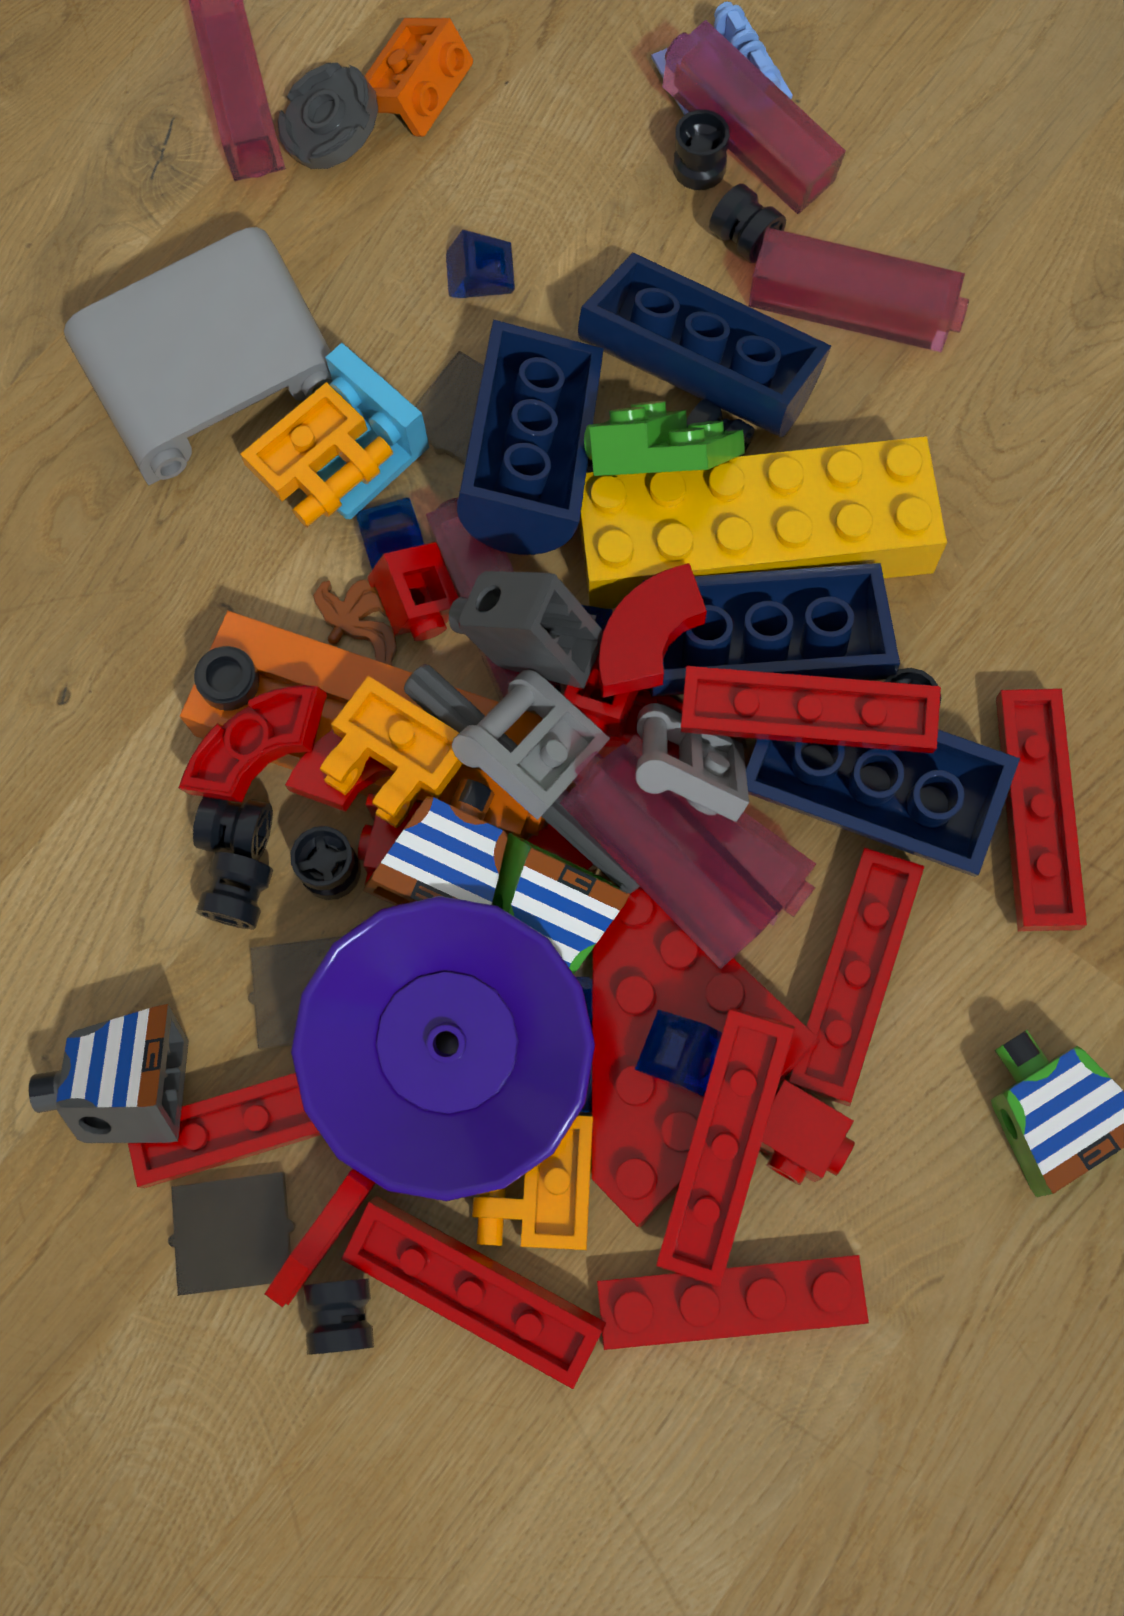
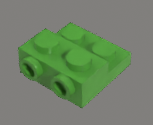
(658, 441)

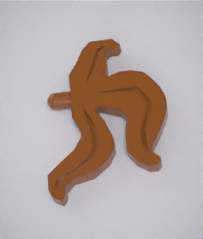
(347, 616)

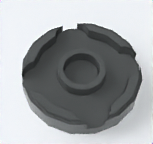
(328, 116)

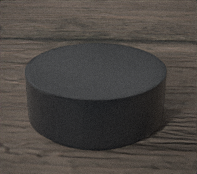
(226, 678)

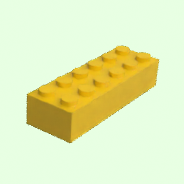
(765, 516)

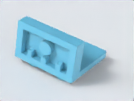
(385, 415)

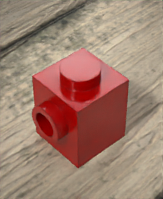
(805, 1136)

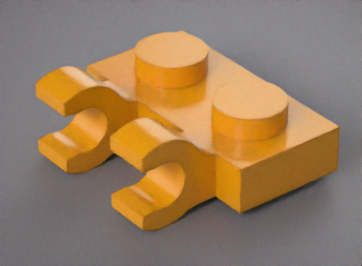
(399, 737)

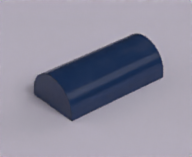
(704, 343)
(528, 440)
(790, 623)
(913, 801)

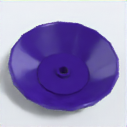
(427, 1116)

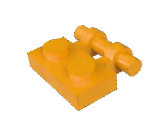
(305, 443)
(553, 1201)

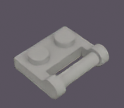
(547, 756)
(708, 767)

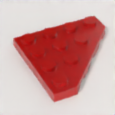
(639, 1121)

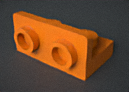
(419, 71)

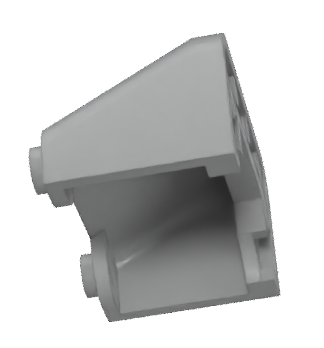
(198, 347)

